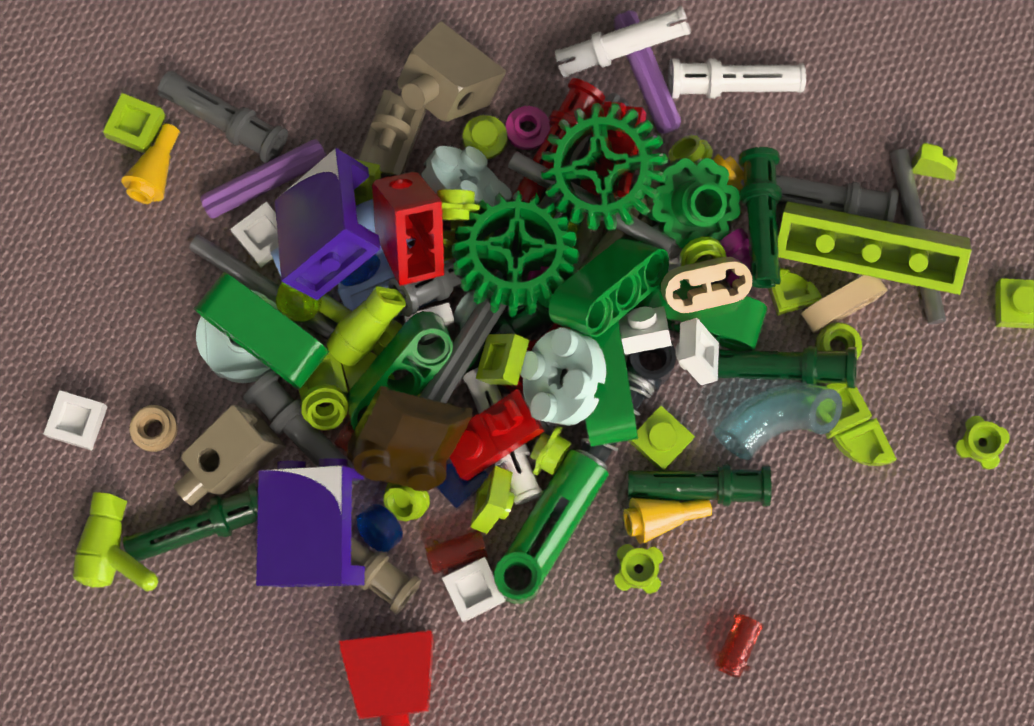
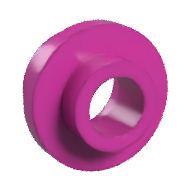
(527, 140)

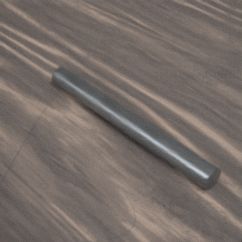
(914, 217)
(638, 230)
(252, 279)

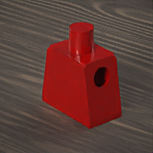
(406, 210)
(390, 675)

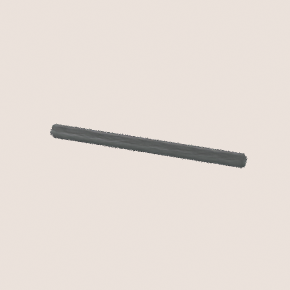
(482, 319)

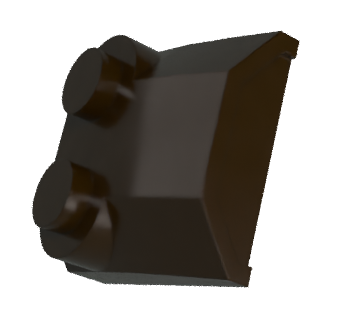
(406, 439)

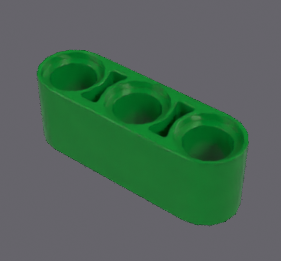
(608, 286)
(732, 324)
(261, 330)
(403, 353)
(614, 414)

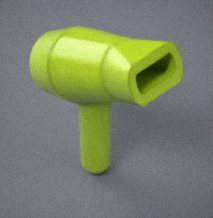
(361, 328)
(100, 547)

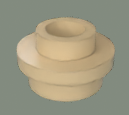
(144, 418)

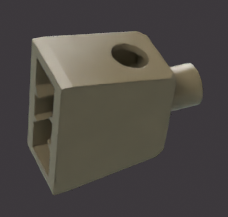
(448, 75)
(241, 445)

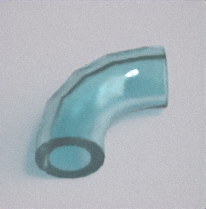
(778, 411)

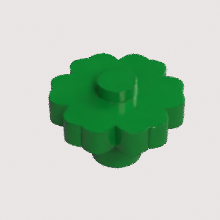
(694, 201)

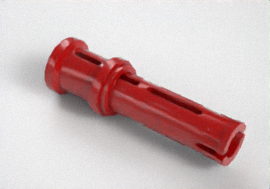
(581, 96)

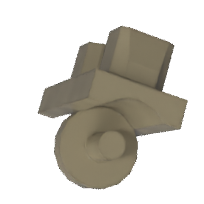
(392, 134)

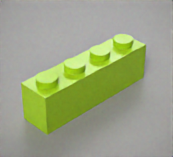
(874, 247)

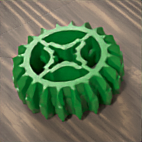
(601, 146)
(496, 253)

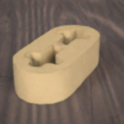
(707, 295)
(843, 302)

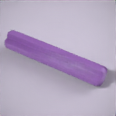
(651, 81)
(262, 179)

